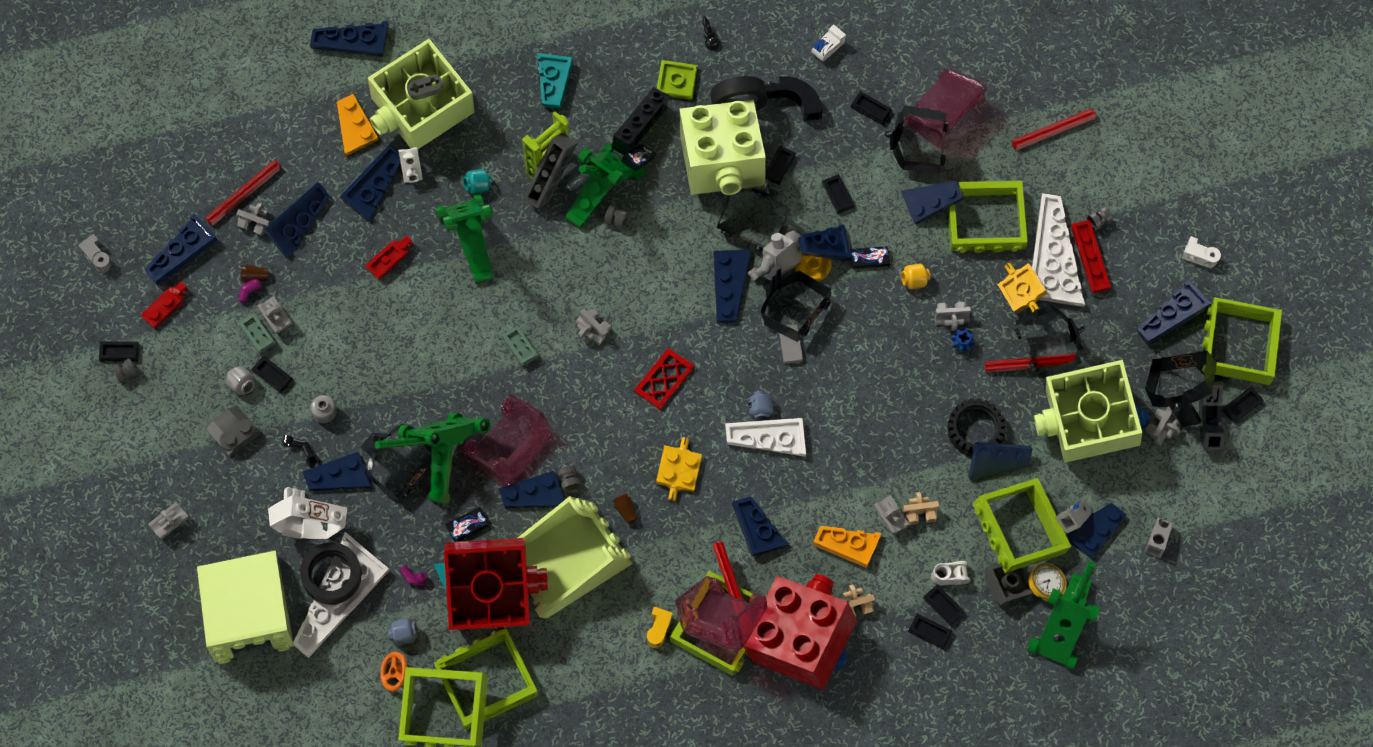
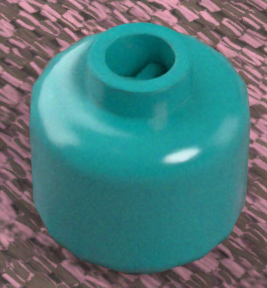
(477, 181)

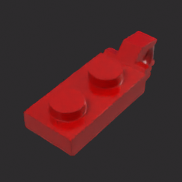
(389, 257)
(164, 305)

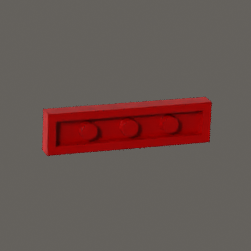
(1090, 256)

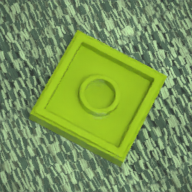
(677, 79)

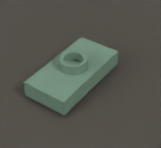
(257, 333)
(520, 346)

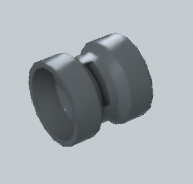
(615, 217)
(1100, 218)
(125, 370)
(569, 478)

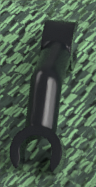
(290, 441)

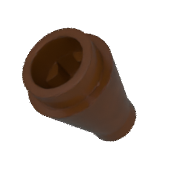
(253, 272)
(624, 506)

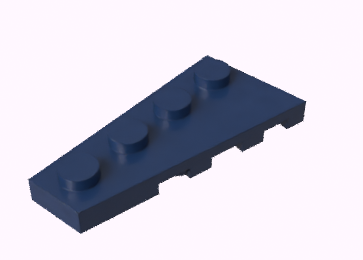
(363, 39)
(371, 185)
(293, 222)
(184, 247)
(729, 275)
(1180, 309)

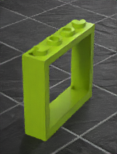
(979, 245)
(1248, 311)
(1045, 513)
(677, 634)
(478, 646)
(478, 707)

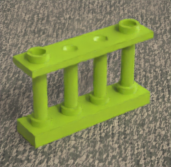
(535, 148)

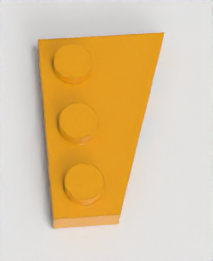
(354, 125)
(850, 545)

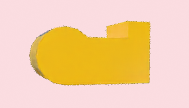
(658, 632)

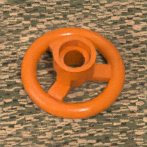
(396, 671)

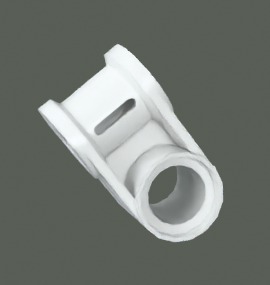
(955, 573)

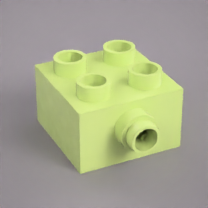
(424, 118)
(722, 147)
(1090, 412)

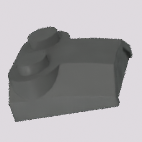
(232, 430)
(1007, 586)

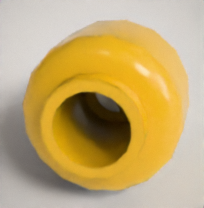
(915, 276)

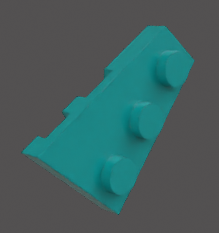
(554, 77)

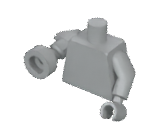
(779, 252)

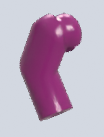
(248, 288)
(413, 579)

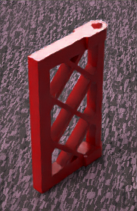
(658, 365)

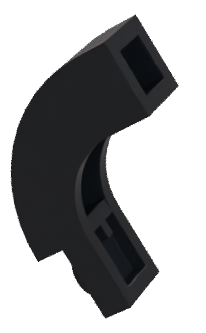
(799, 92)
(1211, 428)

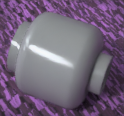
(240, 380)
(323, 409)

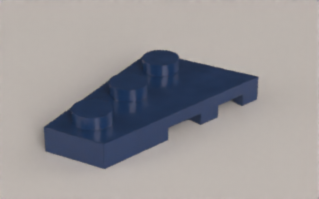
(932, 199)
(826, 244)
(338, 474)
(533, 492)
(756, 528)
(1096, 530)

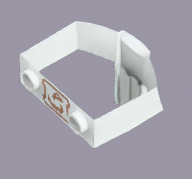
(303, 517)

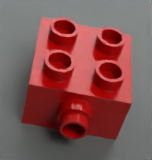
(490, 583)
(802, 630)

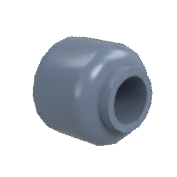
(760, 406)
(403, 632)

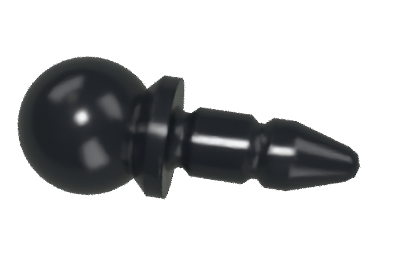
(711, 41)

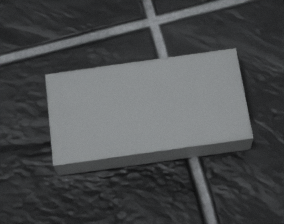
(790, 349)

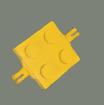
(1022, 288)
(678, 469)

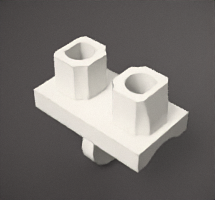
(410, 165)

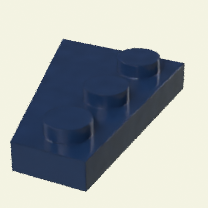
(998, 458)

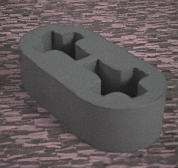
(425, 87)

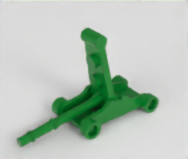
(604, 171)
(467, 221)
(442, 438)
(1066, 619)

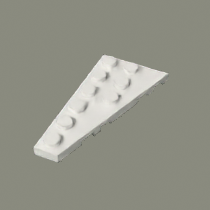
(1054, 255)
(325, 618)

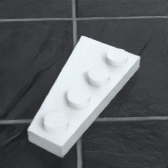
(770, 435)

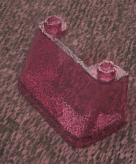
(950, 94)
(511, 442)
(718, 617)

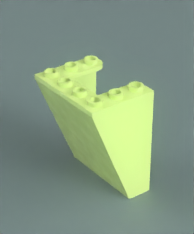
(576, 552)
(244, 605)

